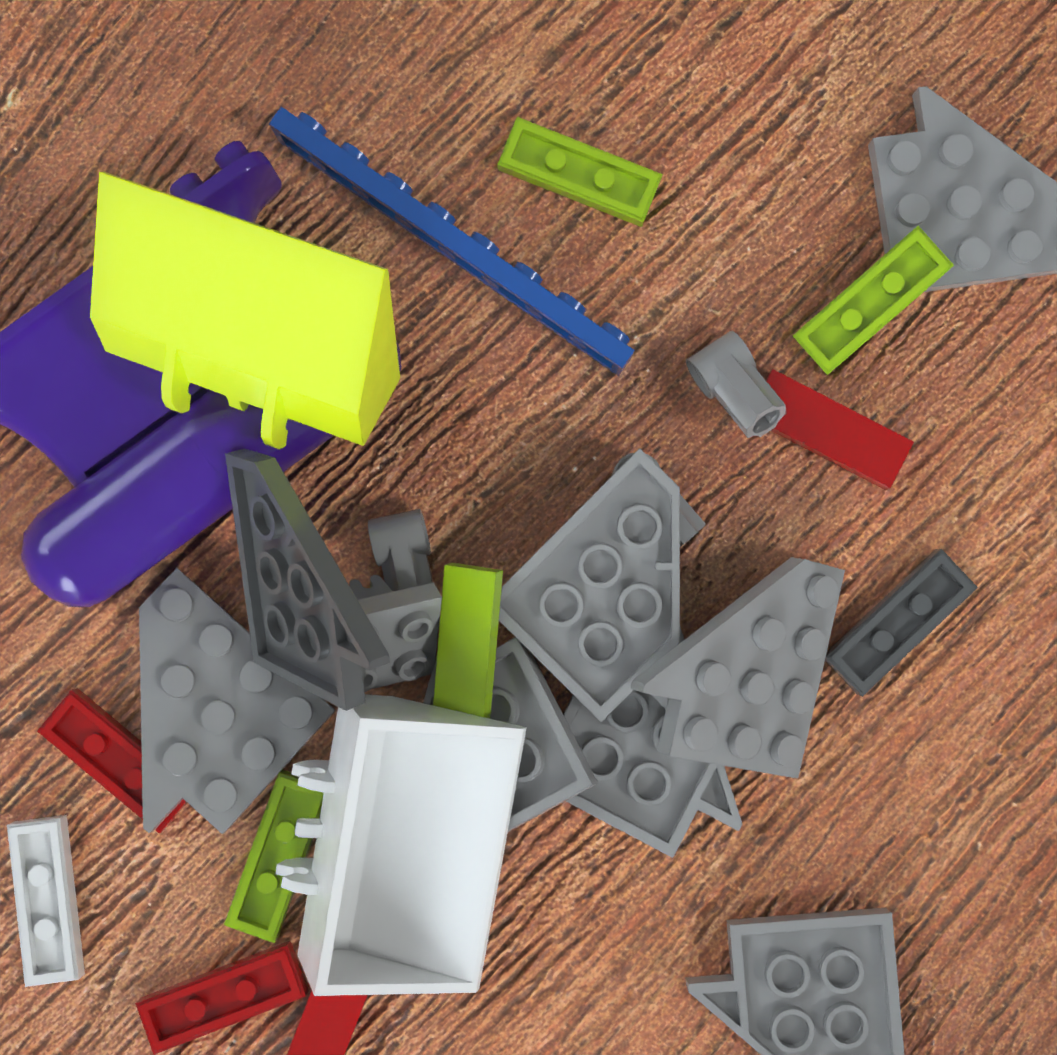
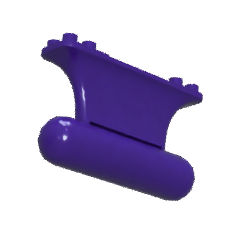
(136, 467)

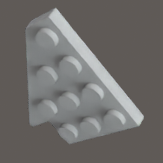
(967, 194)
(604, 588)
(750, 674)
(208, 713)
(551, 759)
(642, 788)
(810, 984)

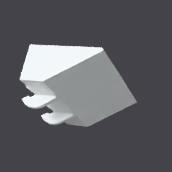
(404, 848)

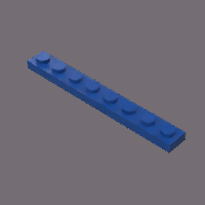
(437, 229)

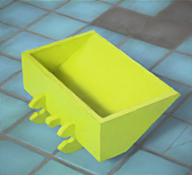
(242, 313)

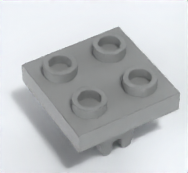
(406, 626)

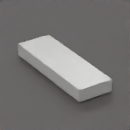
(45, 900)

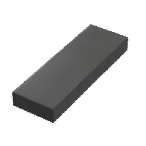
(899, 622)

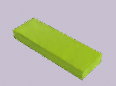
(579, 171)
(873, 300)
(468, 638)
(260, 900)

